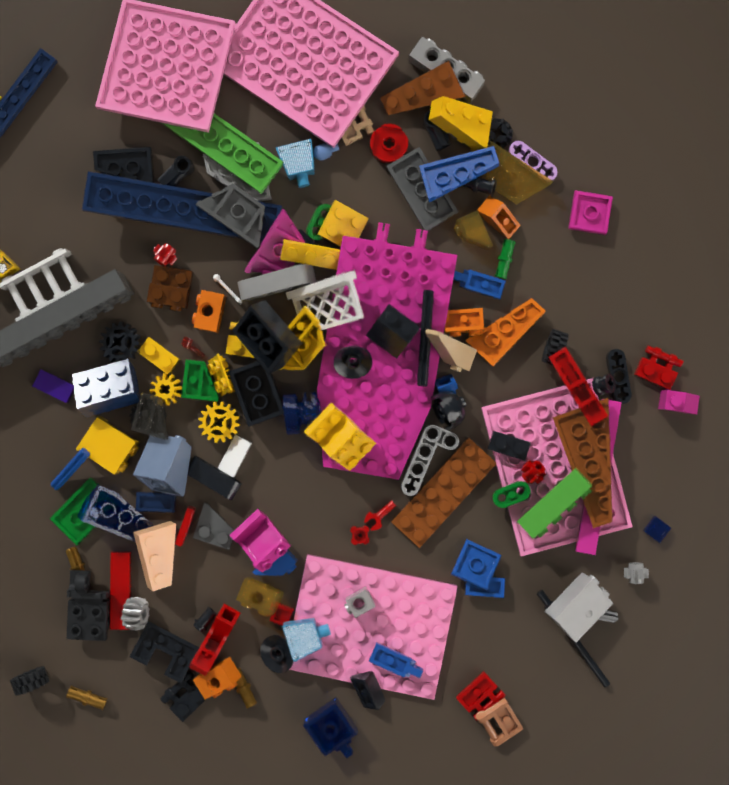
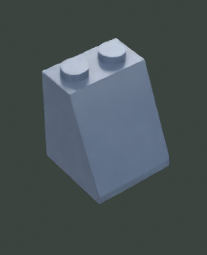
(165, 465)

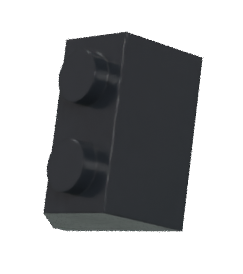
(393, 331)

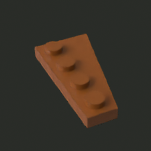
(423, 90)

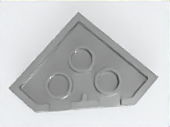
(227, 178)

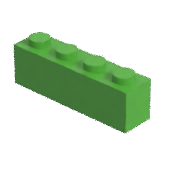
(554, 503)

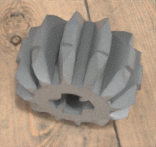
(135, 613)

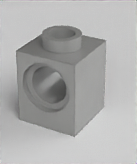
(362, 594)

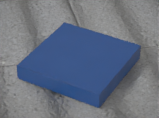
(476, 565)

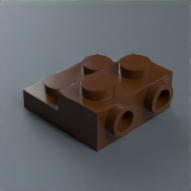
(170, 288)

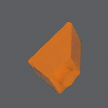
(499, 217)

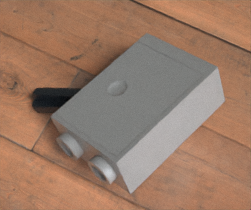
(581, 607)

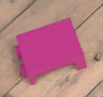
(260, 540)

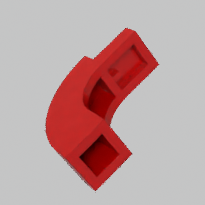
(214, 640)

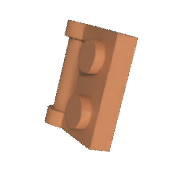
(505, 719)

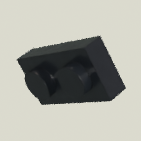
(509, 445)

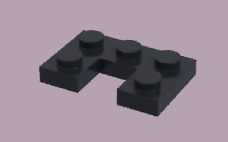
(180, 649)

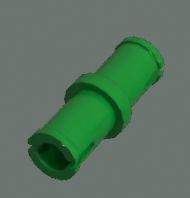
(505, 259)

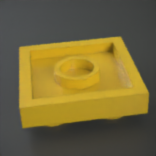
(342, 222)

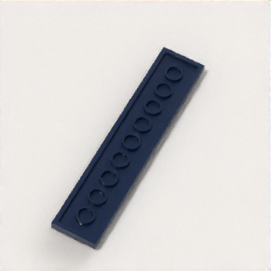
(158, 204)

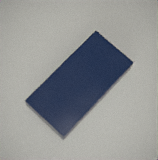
(155, 502)

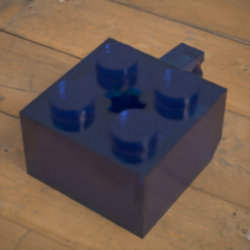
(328, 738)

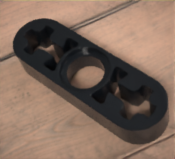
(622, 361)

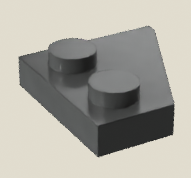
(213, 528)

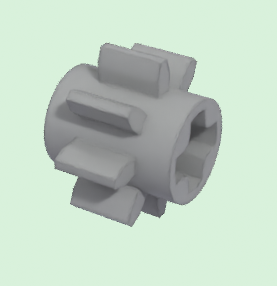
(636, 573)

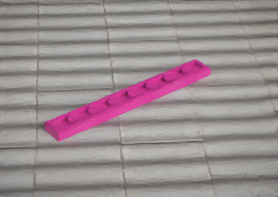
(587, 535)

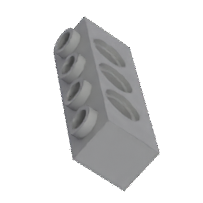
(428, 47)

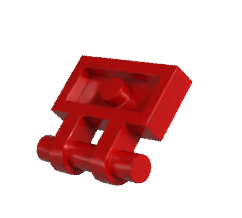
(656, 373)
(477, 691)

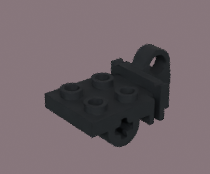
(87, 609)

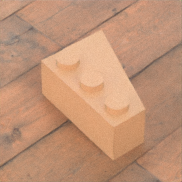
(157, 554)

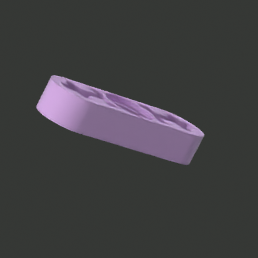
(547, 165)

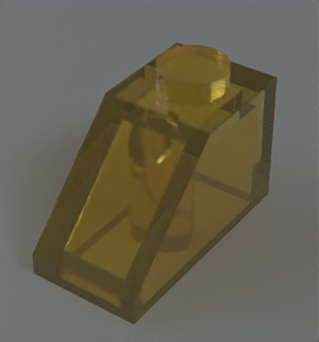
(473, 230)

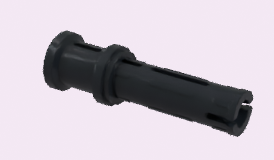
(482, 185)

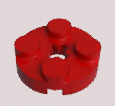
(381, 135)

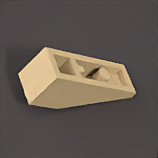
(452, 351)

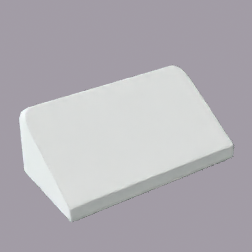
(234, 455)

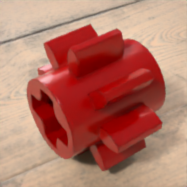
(164, 254)
(533, 472)

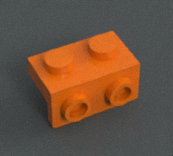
(464, 321)

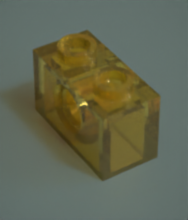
(271, 596)

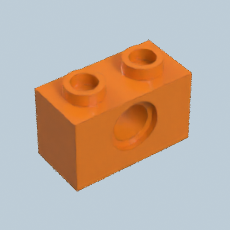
(213, 322)
(220, 677)

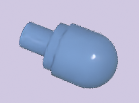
(324, 151)

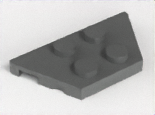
(236, 212)

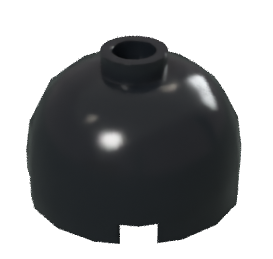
(449, 409)

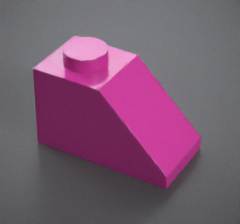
(678, 402)

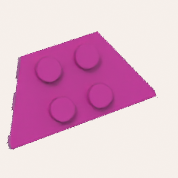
(268, 254)

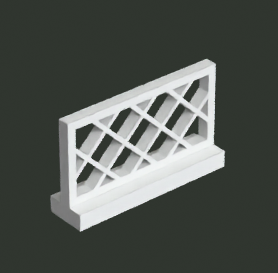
(325, 286)

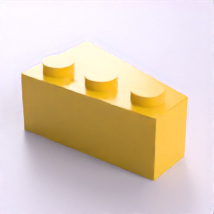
(462, 120)

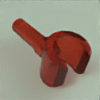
(187, 343)

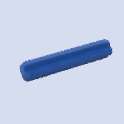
(70, 469)

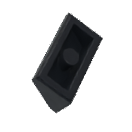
(368, 690)

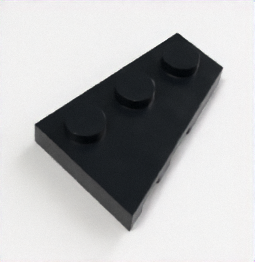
(125, 163)

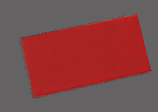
(185, 526)

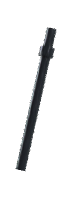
(578, 645)

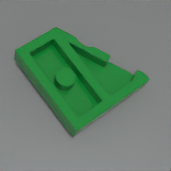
(198, 382)

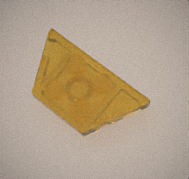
(515, 178)

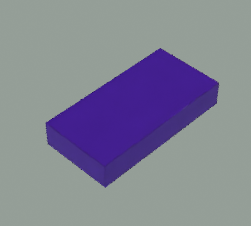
(53, 386)

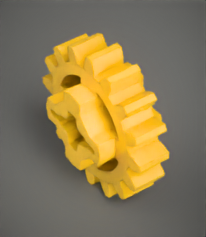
(208, 429)

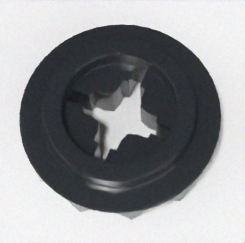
(506, 130)

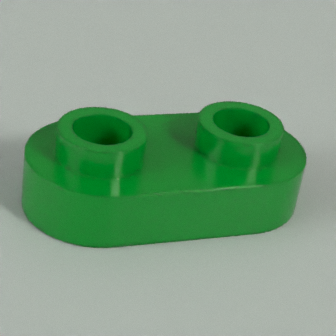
(317, 221)
(511, 495)

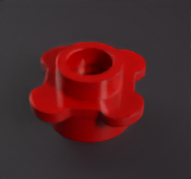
(356, 539)

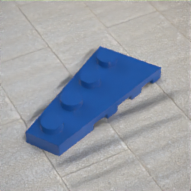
(450, 173)

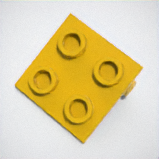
(217, 368)

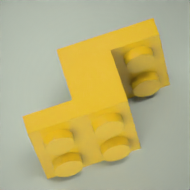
(340, 437)

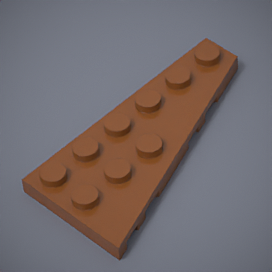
(590, 453)

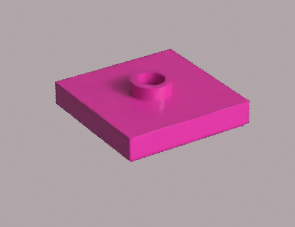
(590, 212)

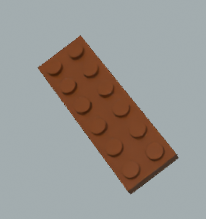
(443, 492)

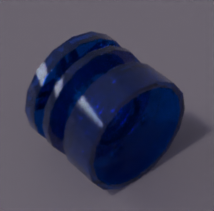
(300, 413)

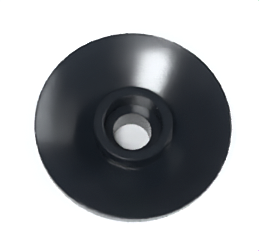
(351, 367)
(271, 654)

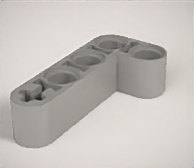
(276, 282)
(425, 461)

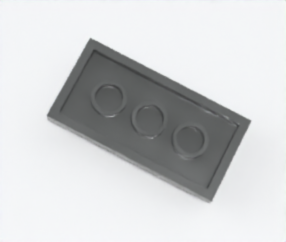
(409, 181)

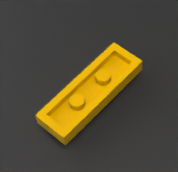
(310, 254)

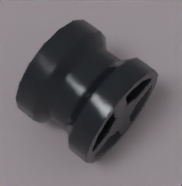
(604, 384)

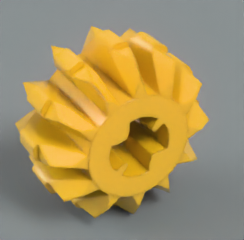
(165, 381)

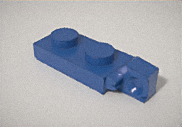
(480, 283)
(394, 661)

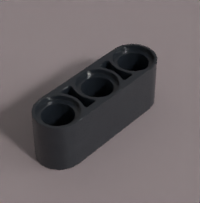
(213, 478)

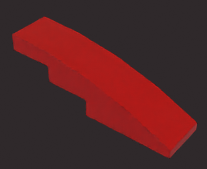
(578, 386)

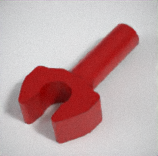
(379, 515)

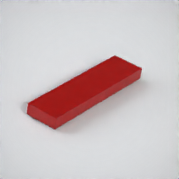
(119, 587)

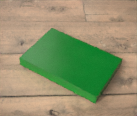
(66, 516)

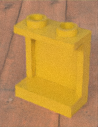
(108, 446)

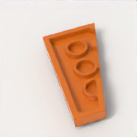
(506, 332)

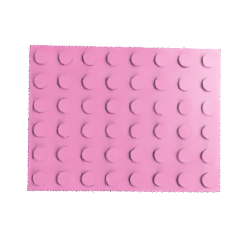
(307, 63)
(532, 421)
(408, 617)

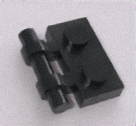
(188, 702)

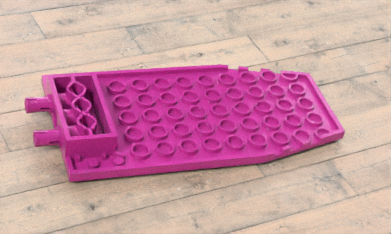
(387, 398)

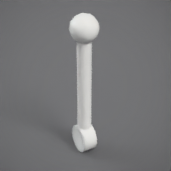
(216, 277)

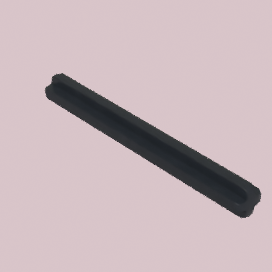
(424, 350)

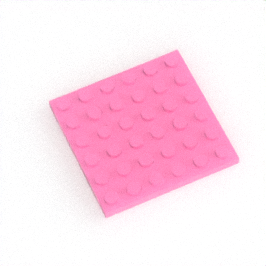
(165, 65)

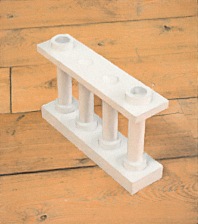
(58, 256)

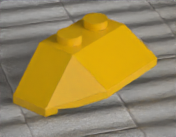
(309, 332)

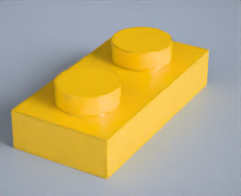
(158, 355)

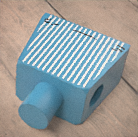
(298, 161)
(304, 636)

